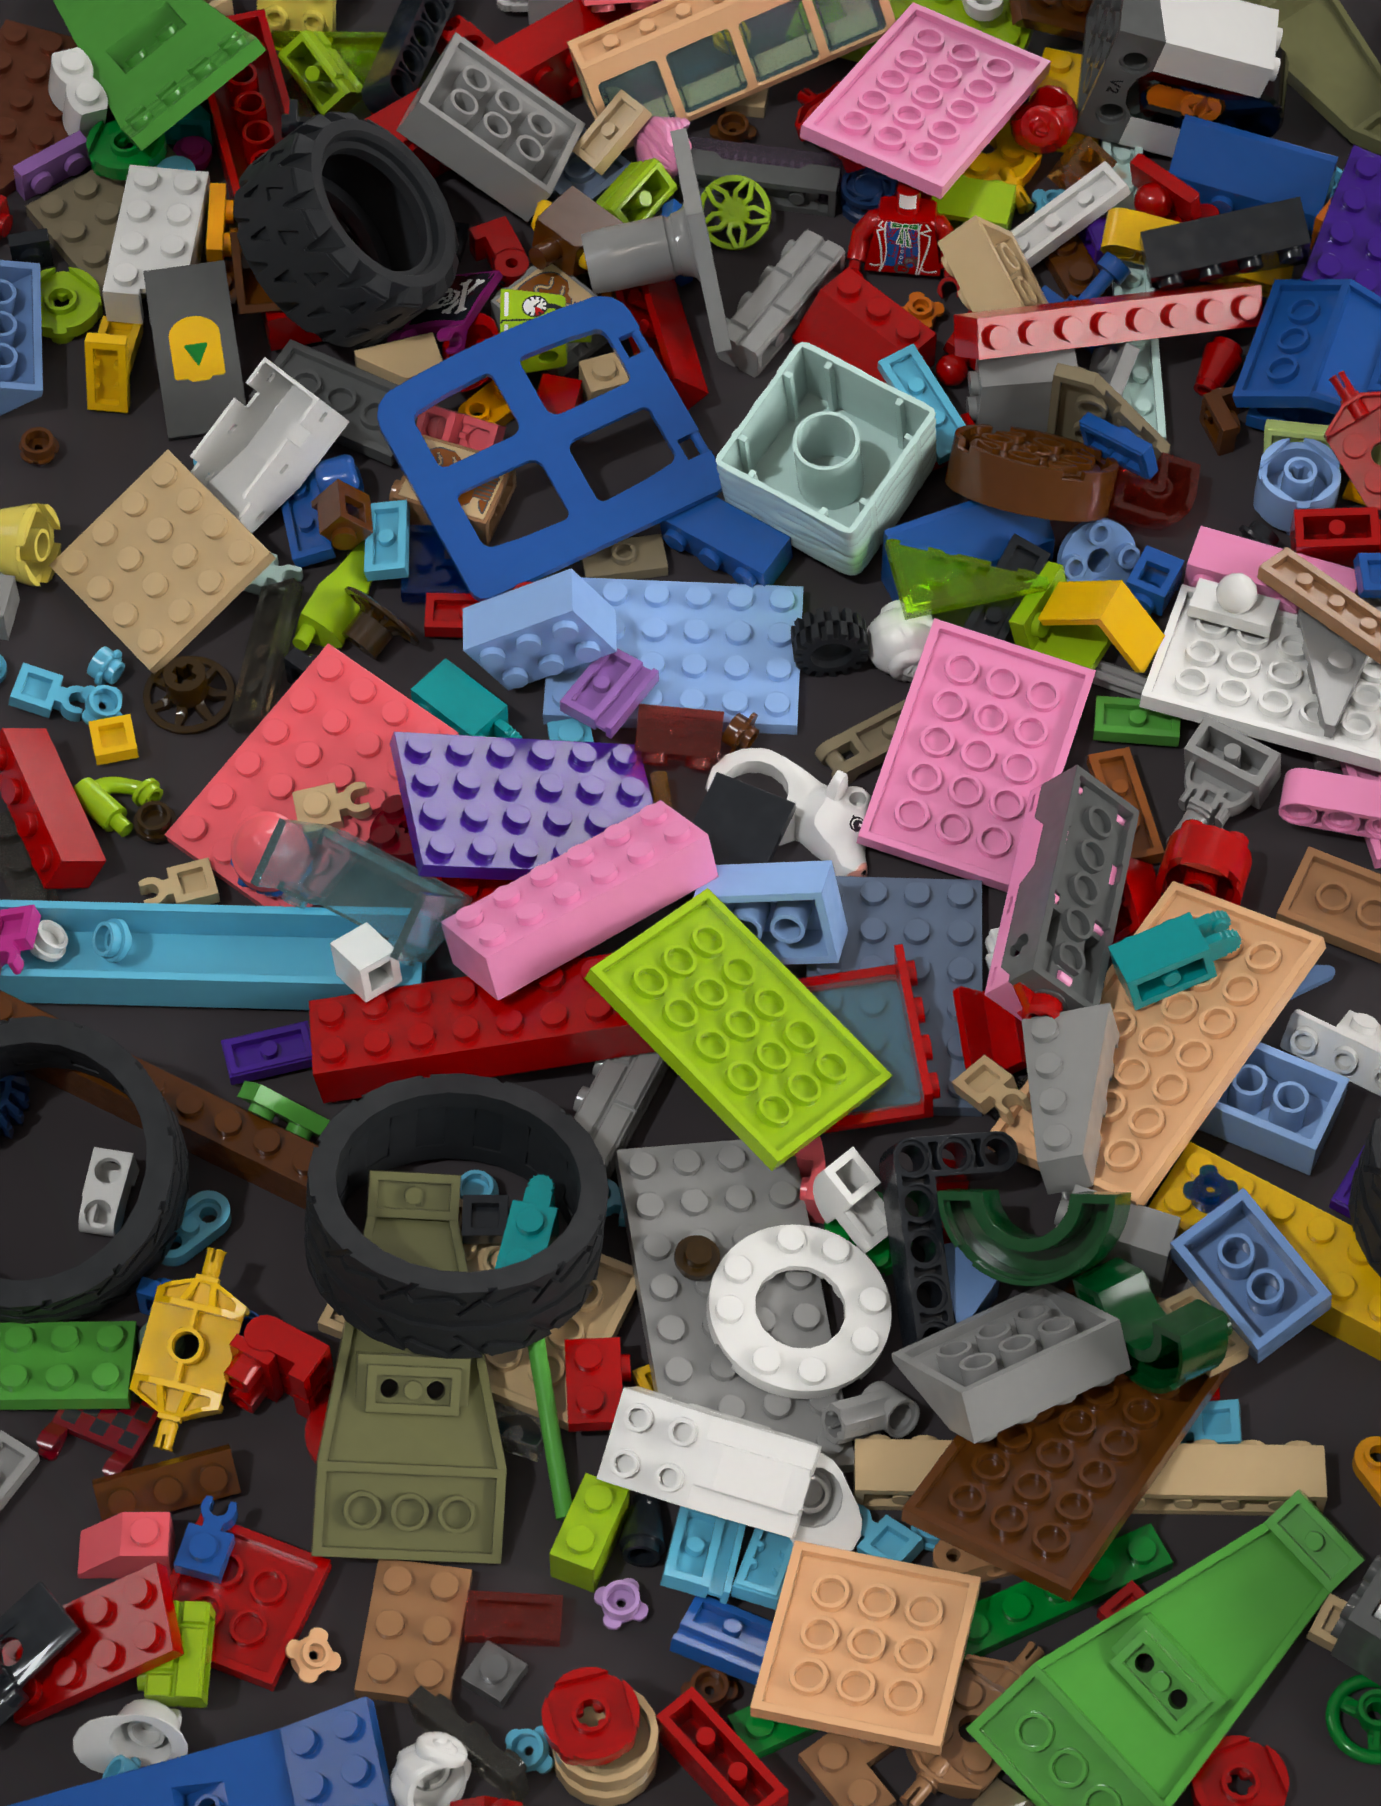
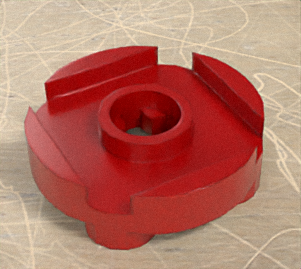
(597, 1744)
(1251, 1762)

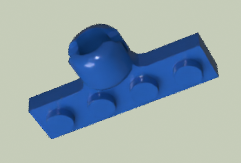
(302, 520)

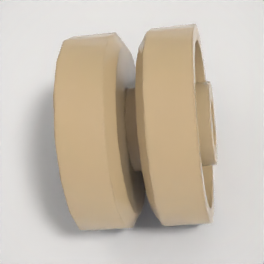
(621, 1779)

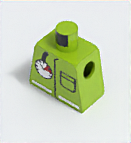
(522, 306)

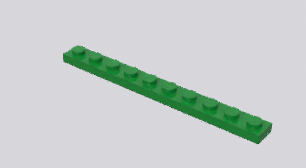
(1006, 1619)

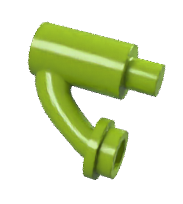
(108, 812)

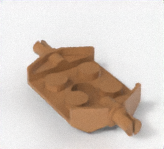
(964, 1766)

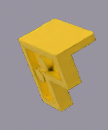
(1113, 610)

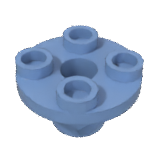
(1098, 552)

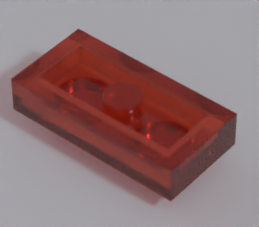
(513, 1618)

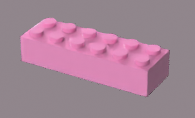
(579, 899)

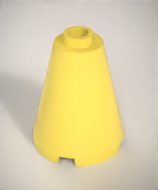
(28, 542)

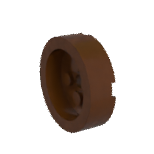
(1031, 473)

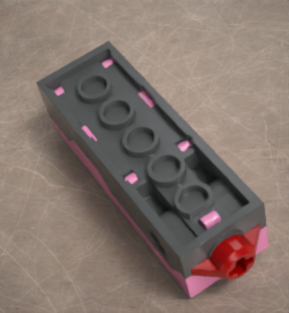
(1062, 897)

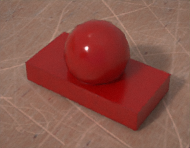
(1162, 191)

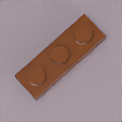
(1119, 773)

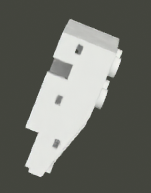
(268, 448)
(708, 1461)

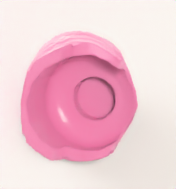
(656, 142)

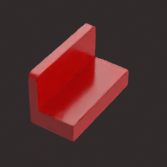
(988, 1031)

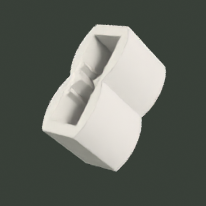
(76, 91)

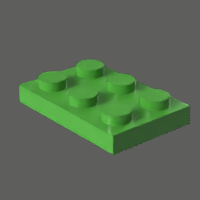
(67, 1365)

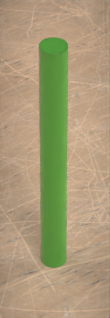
(550, 1428)

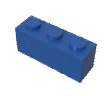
(730, 541)

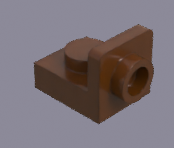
(1220, 419)

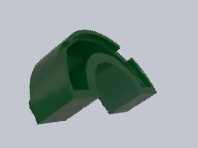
(1024, 1259)
(1160, 1346)

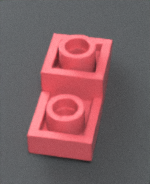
(810, 1163)

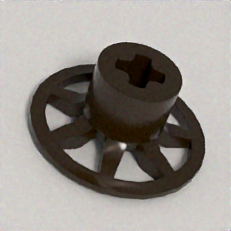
(370, 629)
(188, 688)

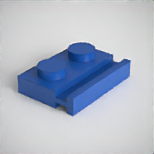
(723, 1638)

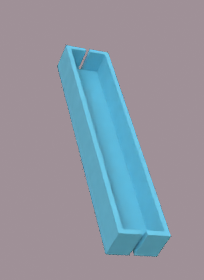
(190, 957)

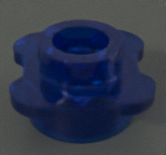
(1200, 1197)

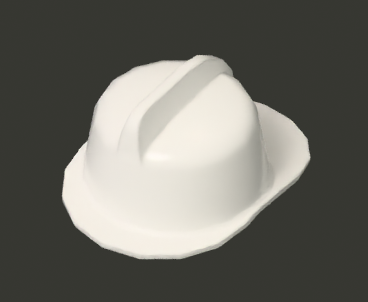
(831, 1509)
(140, 1730)

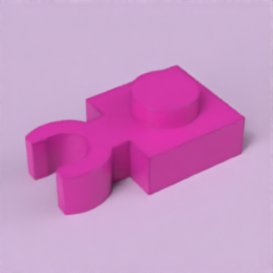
(17, 934)

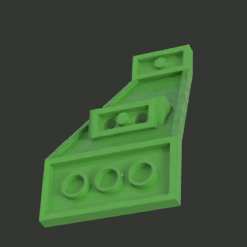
(157, 57)
(1104, 1731)

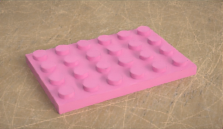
(925, 100)
(969, 749)

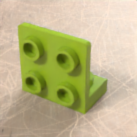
(1073, 643)

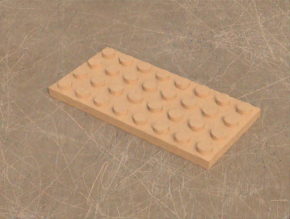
(1184, 1048)

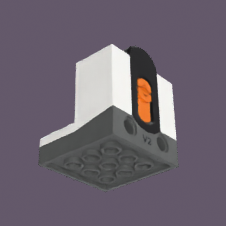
(1176, 58)

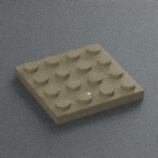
(84, 220)

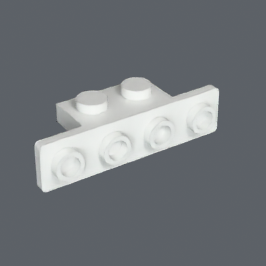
(1347, 1049)

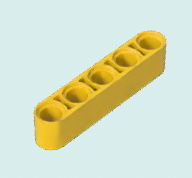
(1123, 237)

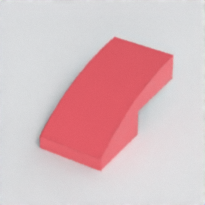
(459, 428)

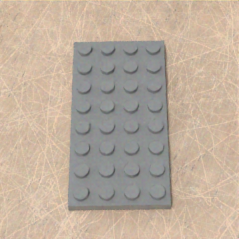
(724, 1196)

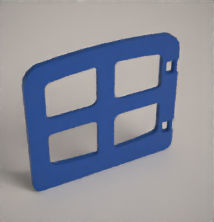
(547, 441)

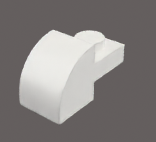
(848, 1195)

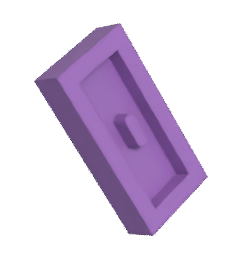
(51, 166)

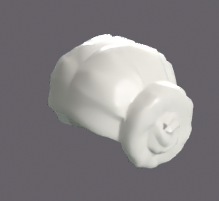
(897, 642)
(430, 1771)

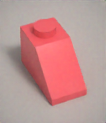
(126, 1545)

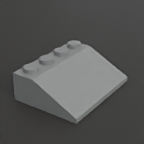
(491, 127)
(1014, 1361)

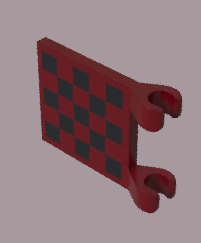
(113, 1429)

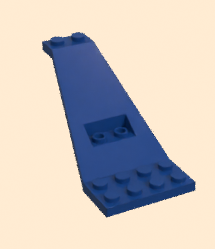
(1306, 339)
(313, 1762)

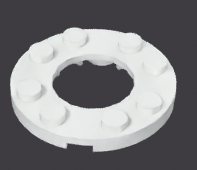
(776, 1366)

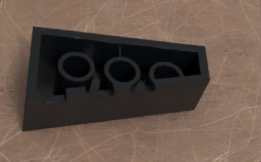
(1226, 244)

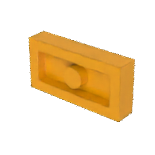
(219, 214)

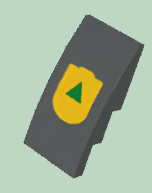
(194, 345)

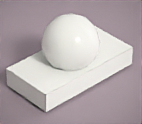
(1234, 604)

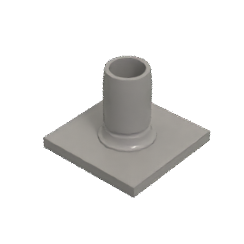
(661, 248)

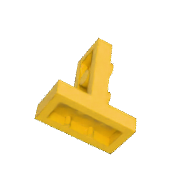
(109, 365)

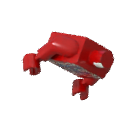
(901, 237)

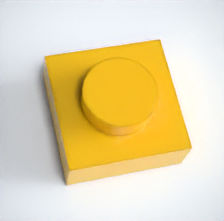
(113, 739)

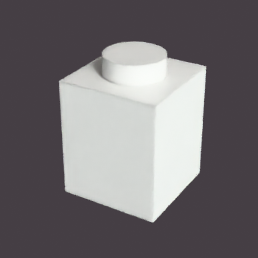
(365, 962)

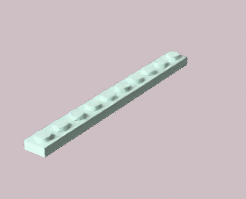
(1144, 384)

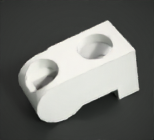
(107, 1191)

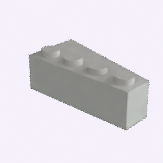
(1068, 1087)

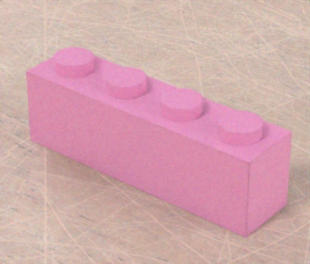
(1221, 554)

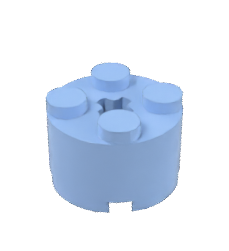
(1295, 478)

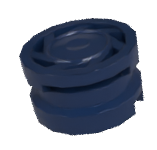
(864, 192)

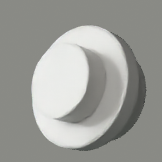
(50, 941)

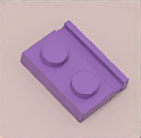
(609, 692)

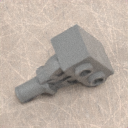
(1225, 774)

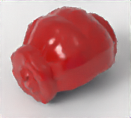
(1045, 120)

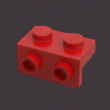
(594, 1382)

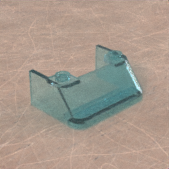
(360, 884)

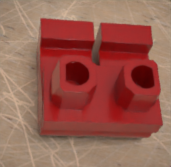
(278, 1360)

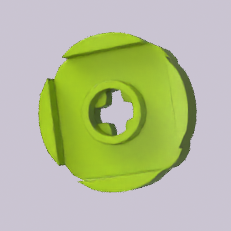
(83, 309)

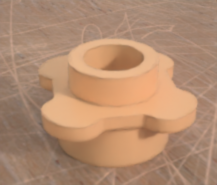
(303, 1665)

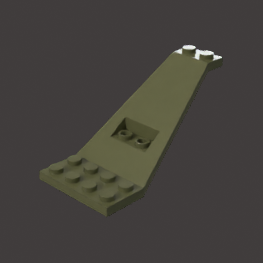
(1332, 67)
(407, 1468)

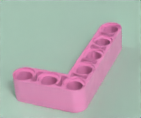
(1332, 802)

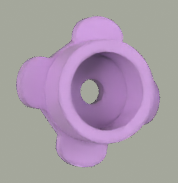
(618, 1590)

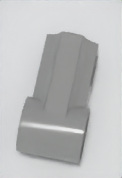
(874, 1412)

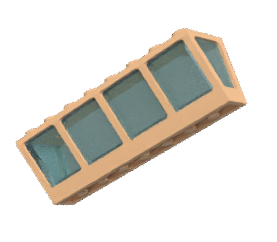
(712, 53)

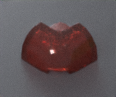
(1155, 501)

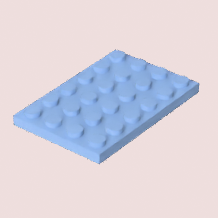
(710, 643)

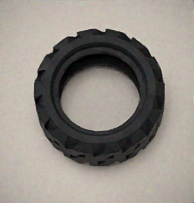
(311, 261)

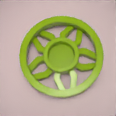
(736, 212)

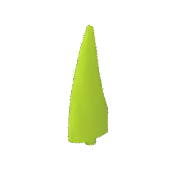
(330, 606)

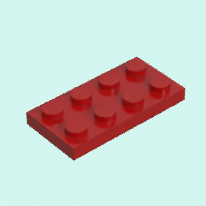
(123, 1634)

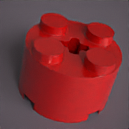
(1206, 860)

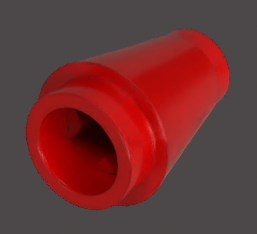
(1218, 364)

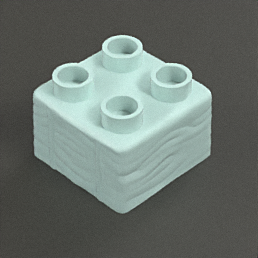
(829, 457)

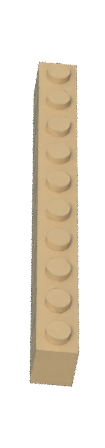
(1194, 1481)

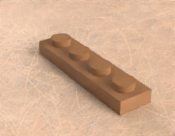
(1324, 600)

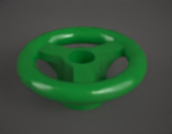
(1368, 1702)

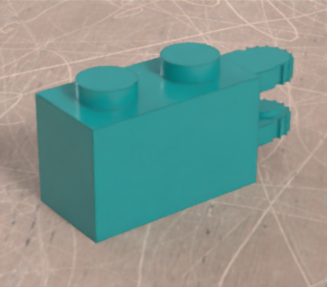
(462, 703)
(1172, 956)
(530, 1223)

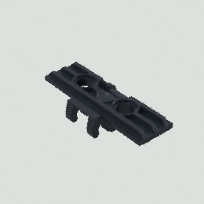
(43, 1632)

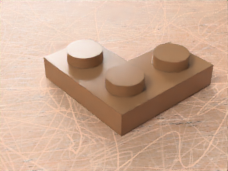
(843, 1770)

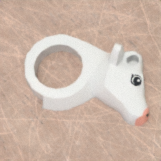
(824, 817)

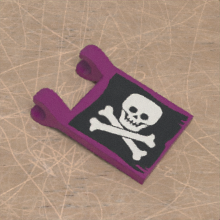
(454, 312)

